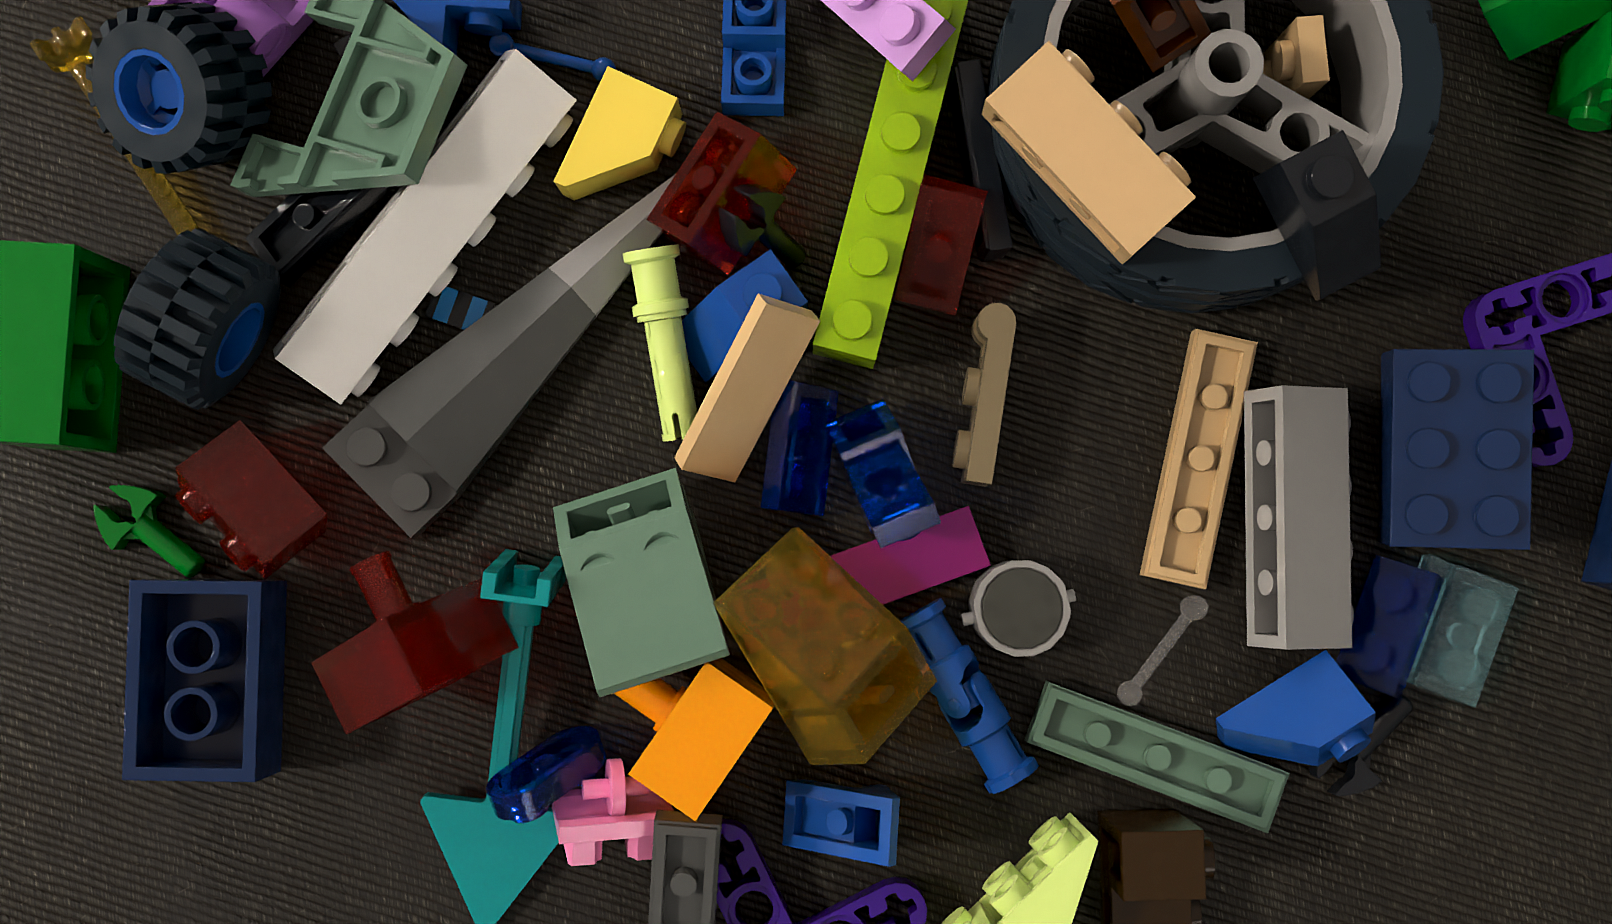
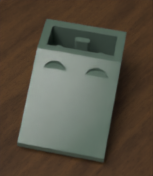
(639, 582)

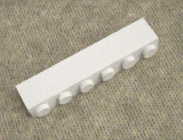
(425, 227)

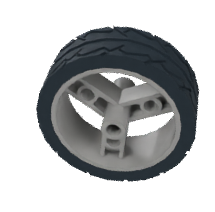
(1389, 106)

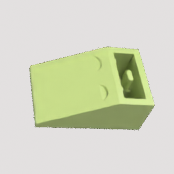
(1042, 884)

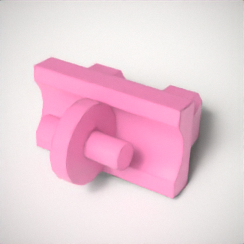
(607, 811)

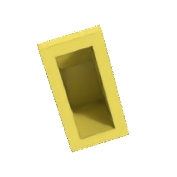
(620, 136)

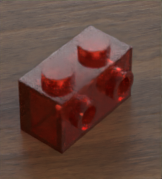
(721, 159)
(249, 500)

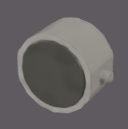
(1019, 607)

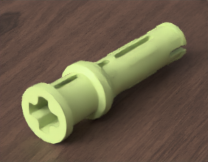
(661, 311)

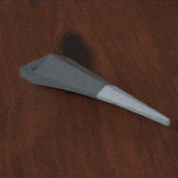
(451, 411)

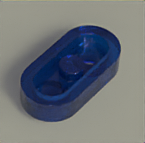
(546, 774)

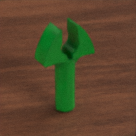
(147, 529)

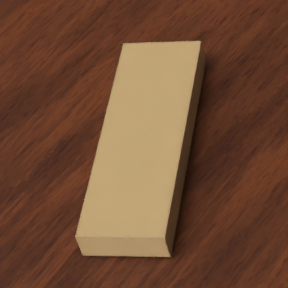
(746, 388)

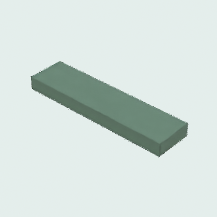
(1156, 756)

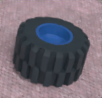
(177, 86)
(197, 318)

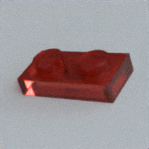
(940, 244)

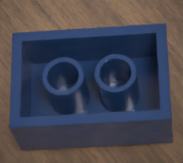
(1456, 448)
(204, 680)

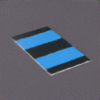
(457, 308)

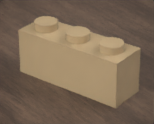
(1088, 150)

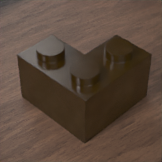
(1152, 867)

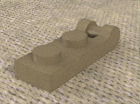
(986, 392)

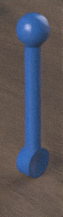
(504, 42)

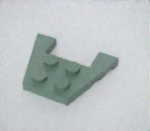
(375, 115)

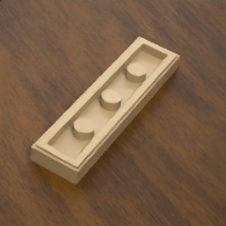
(1198, 459)

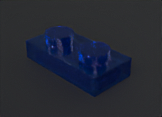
(799, 450)
(1389, 625)

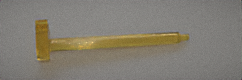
(70, 52)

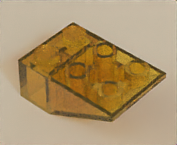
(824, 651)

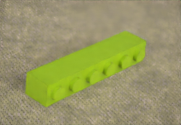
(884, 203)

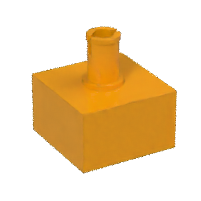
(697, 732)

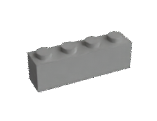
(1298, 518)

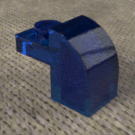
(882, 474)

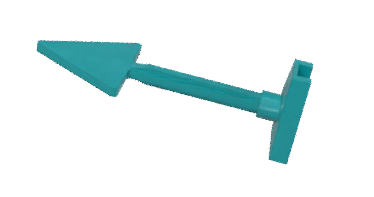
(487, 854)

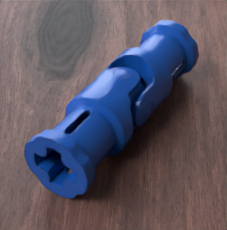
(962, 688)

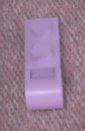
(901, 30)

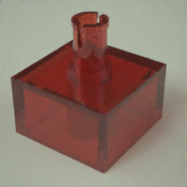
(410, 645)

